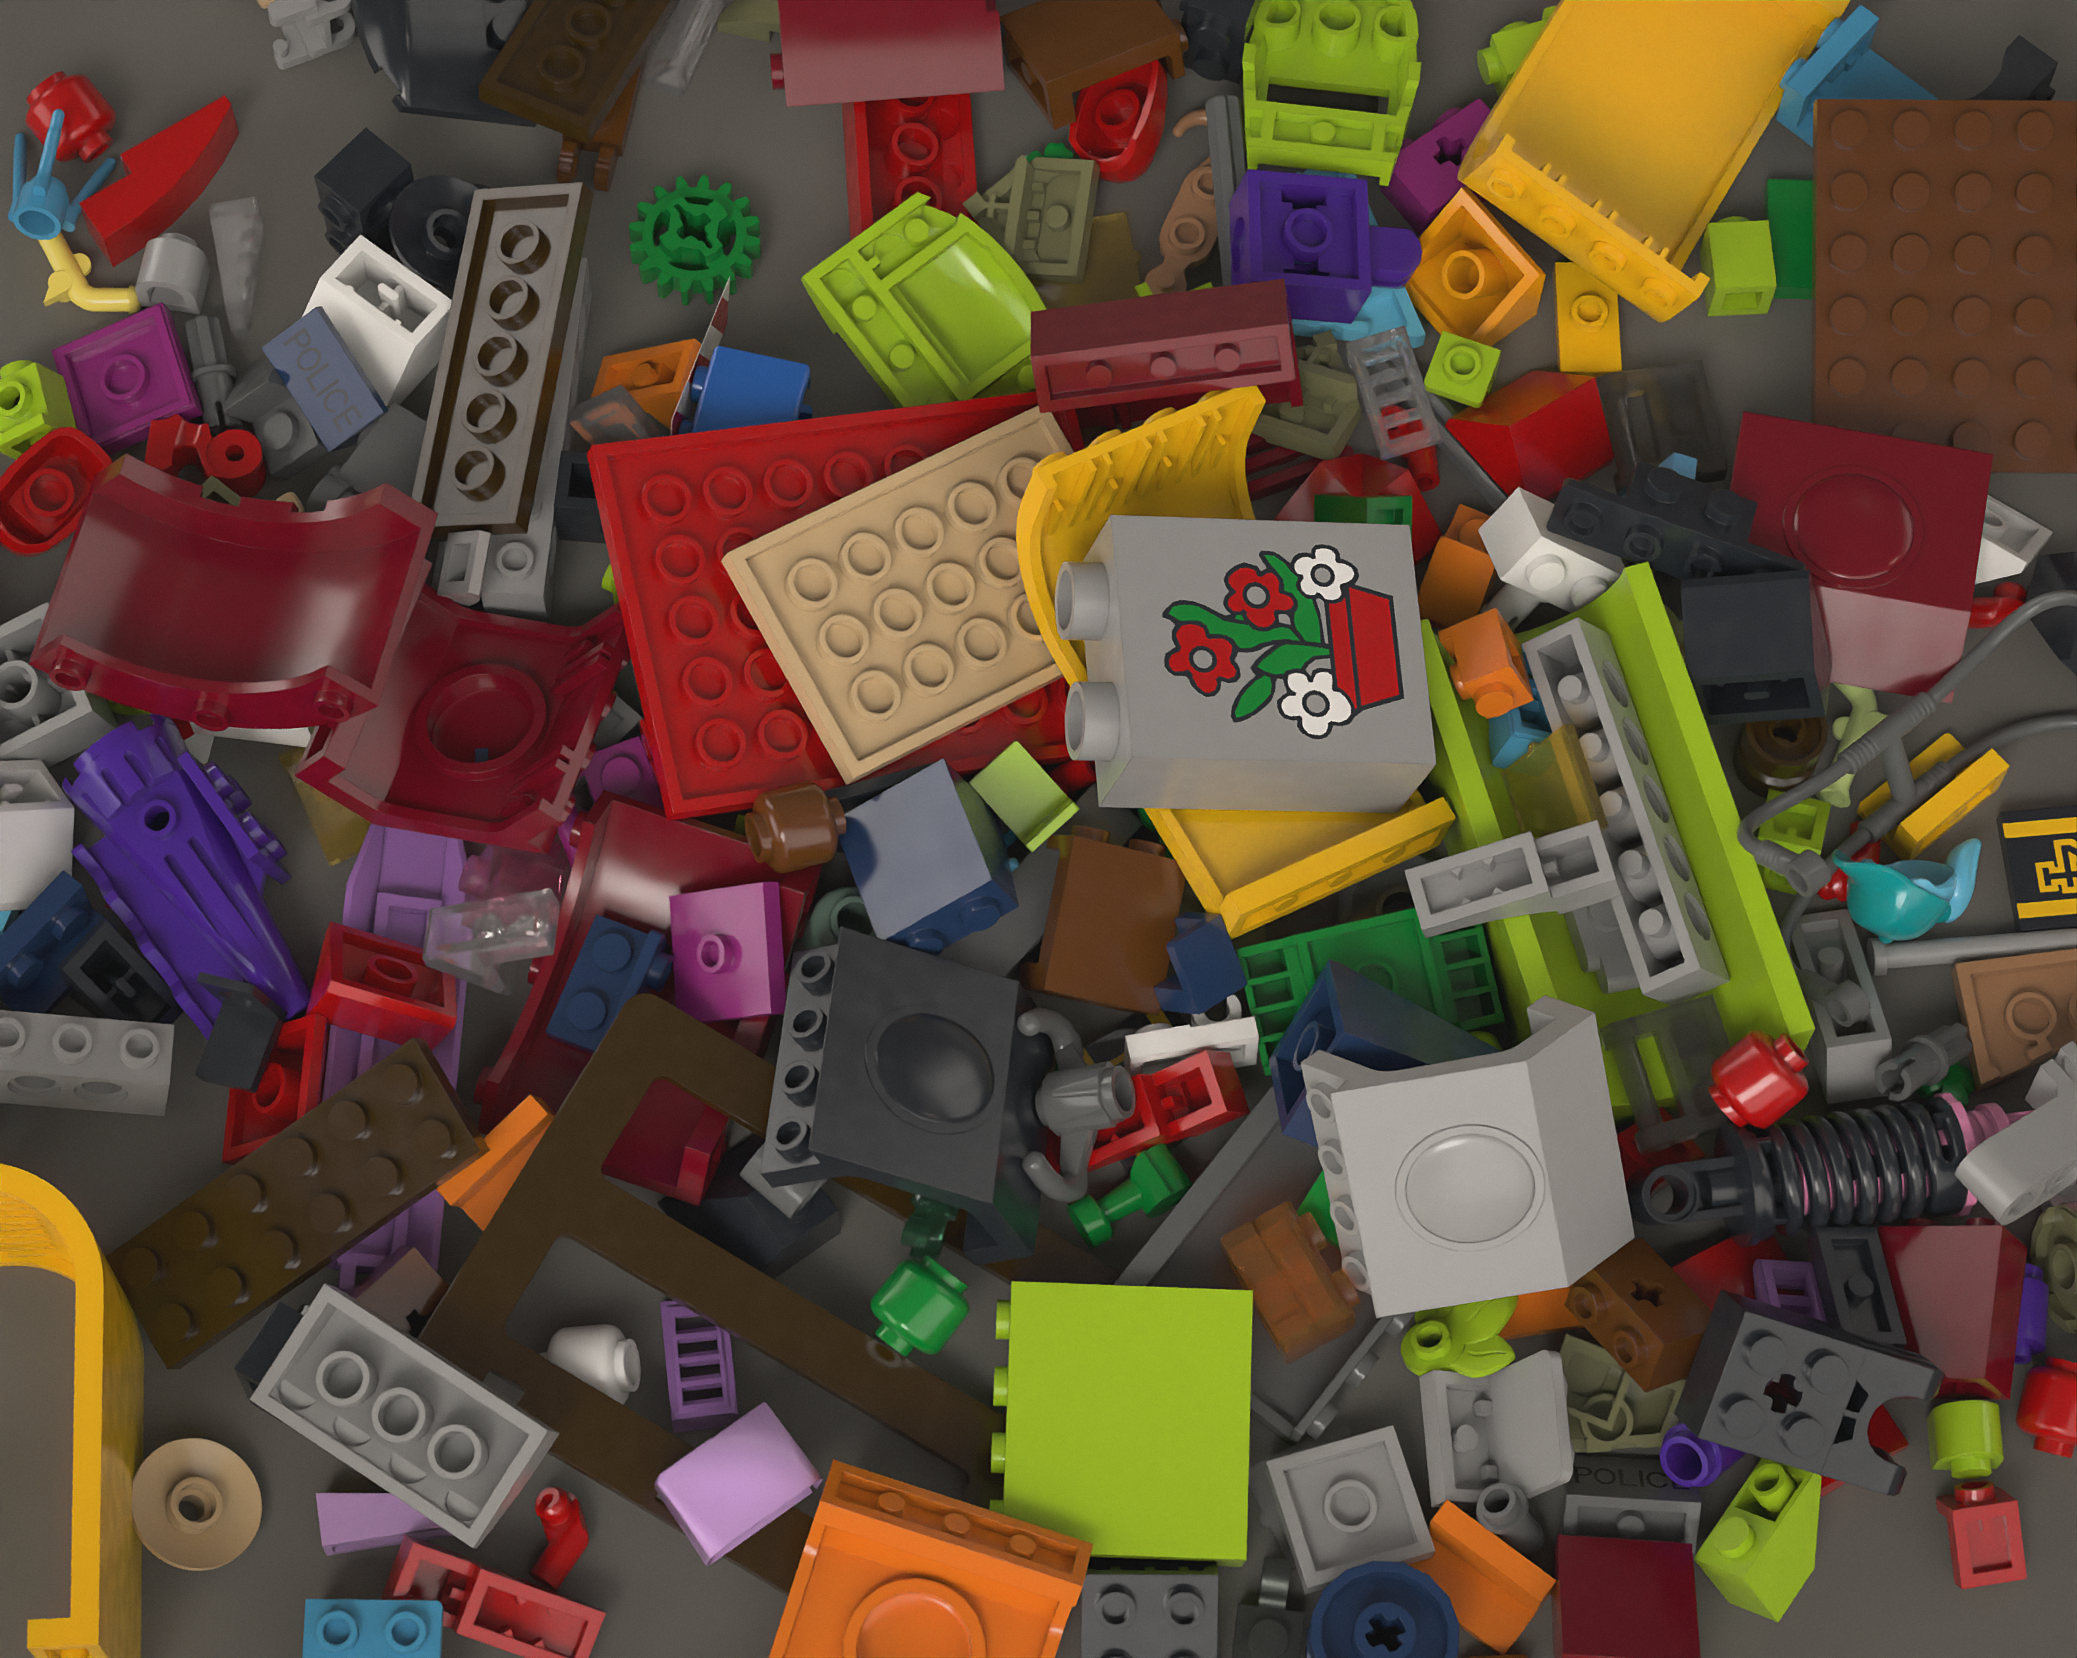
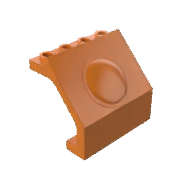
(925, 1577)

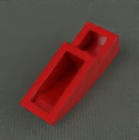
(160, 181)

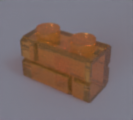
(1290, 1280)

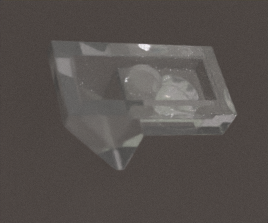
(488, 936)

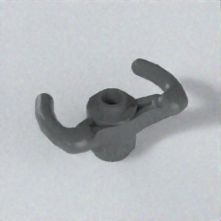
(1074, 1105)

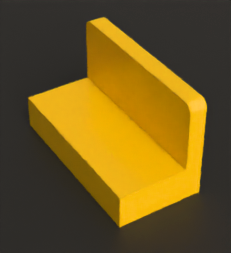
(1947, 806)

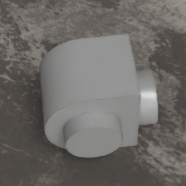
(173, 274)

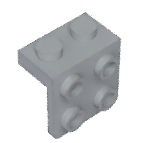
(1497, 1430)

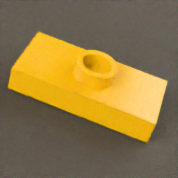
(1585, 323)

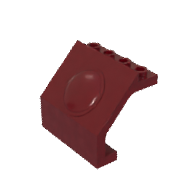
(1164, 352)
(1885, 537)
(471, 684)

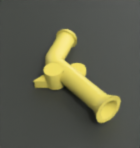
(70, 283)

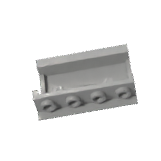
(1473, 1167)

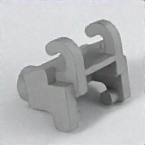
(309, 30)

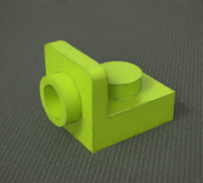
(1462, 370)
(1795, 829)

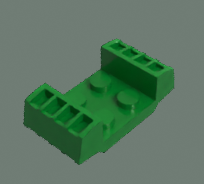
(1439, 973)

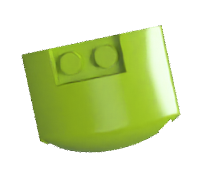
(930, 307)

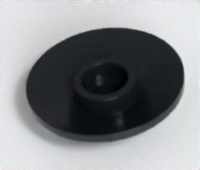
(429, 209)

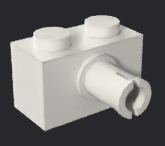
(1541, 563)

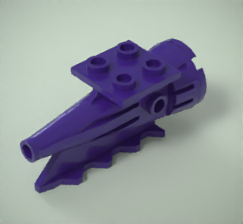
(185, 867)

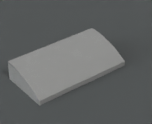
(403, 1416)

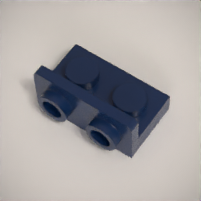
(40, 942)
(608, 972)

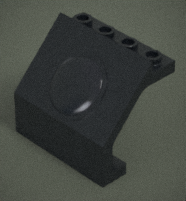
(913, 1082)

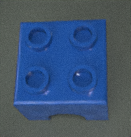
(747, 391)

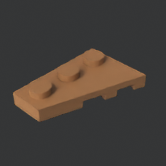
(2016, 1011)

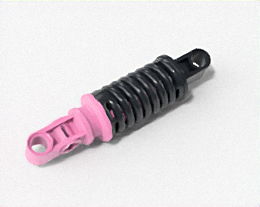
(1826, 1170)

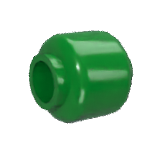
(919, 1306)

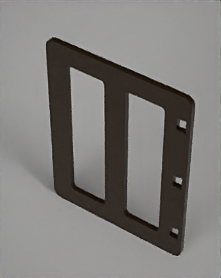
(568, 1197)

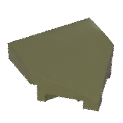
(1042, 216)
(1328, 408)

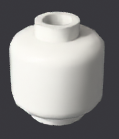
(598, 1357)

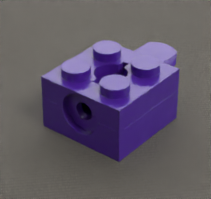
(1319, 223)

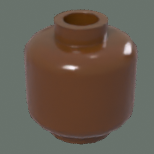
(794, 827)

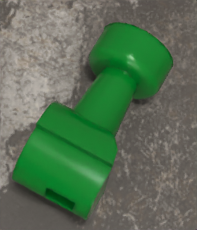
(1154, 1186)

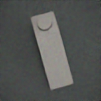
(1841, 1054)

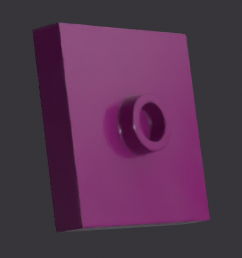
(128, 378)
(728, 952)

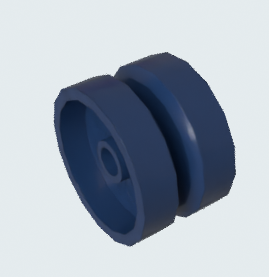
(1387, 1604)

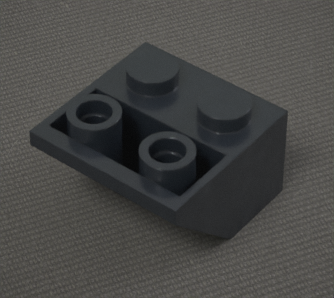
(1756, 647)

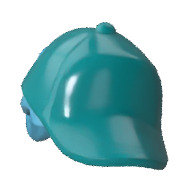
(1909, 895)

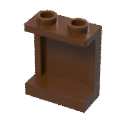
(1078, 43)
(1107, 922)

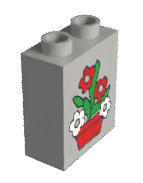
(1248, 665)

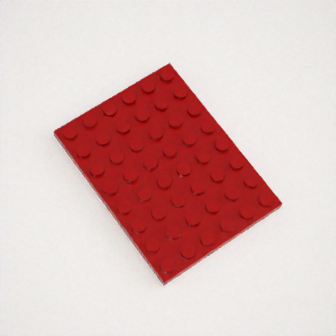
(704, 674)

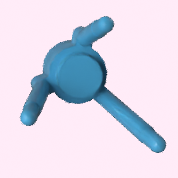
(42, 205)

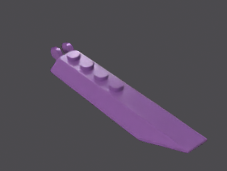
(391, 896)

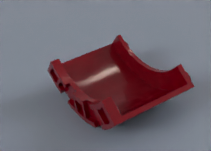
(886, 49)
(230, 606)
(625, 872)

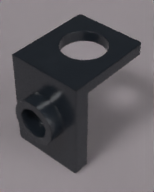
(241, 1034)

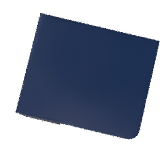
(1203, 965)

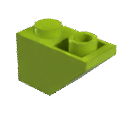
(1765, 1540)

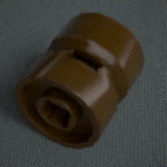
(1779, 753)

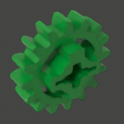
(702, 218)

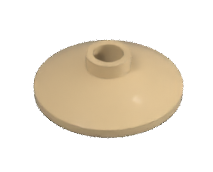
(219, 1488)

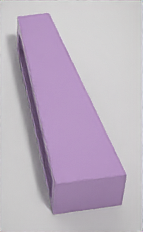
(369, 1521)

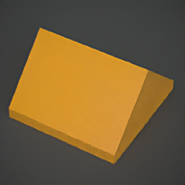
(1474, 274)

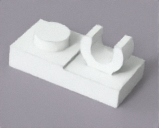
(1163, 1045)

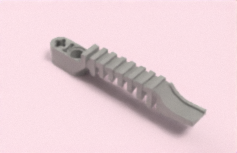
(2034, 1154)

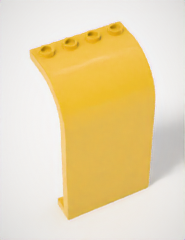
(1637, 128)
(1193, 466)
(105, 1568)

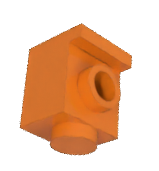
(1487, 663)

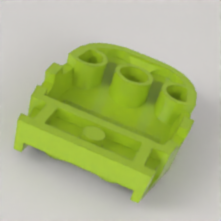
(1335, 48)

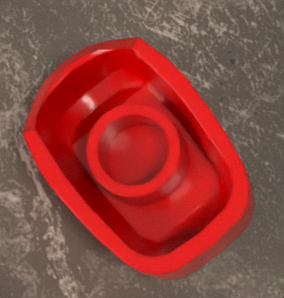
(1122, 122)
(47, 491)

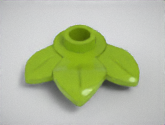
(1463, 1338)

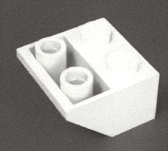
(384, 316)
(33, 832)

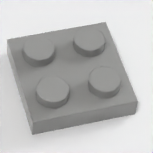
(1348, 1506)

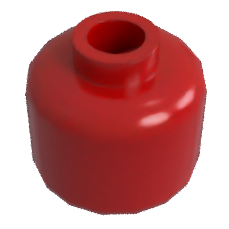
(86, 119)
(1759, 1079)
(2050, 1407)

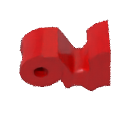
(231, 456)

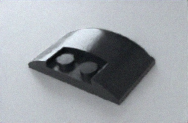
(439, 52)

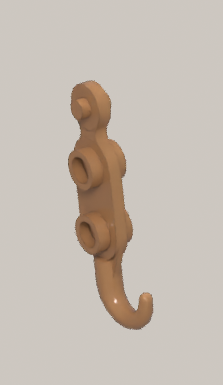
(1191, 224)

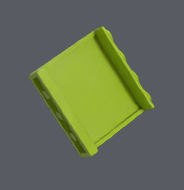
(1127, 1417)

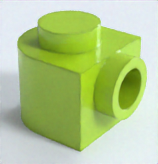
(1965, 1438)

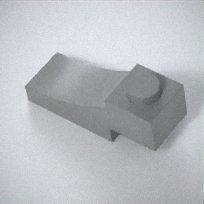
(1514, 879)

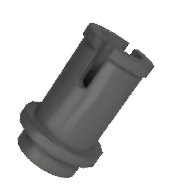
(1505, 1513)

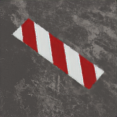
(703, 358)

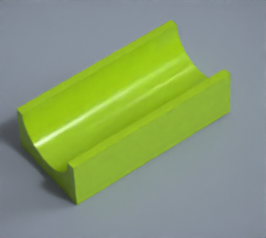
(1535, 951)

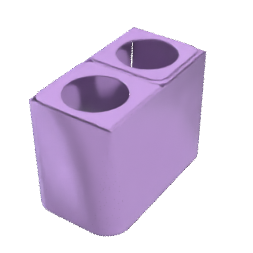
(736, 1483)

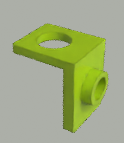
(1023, 795)

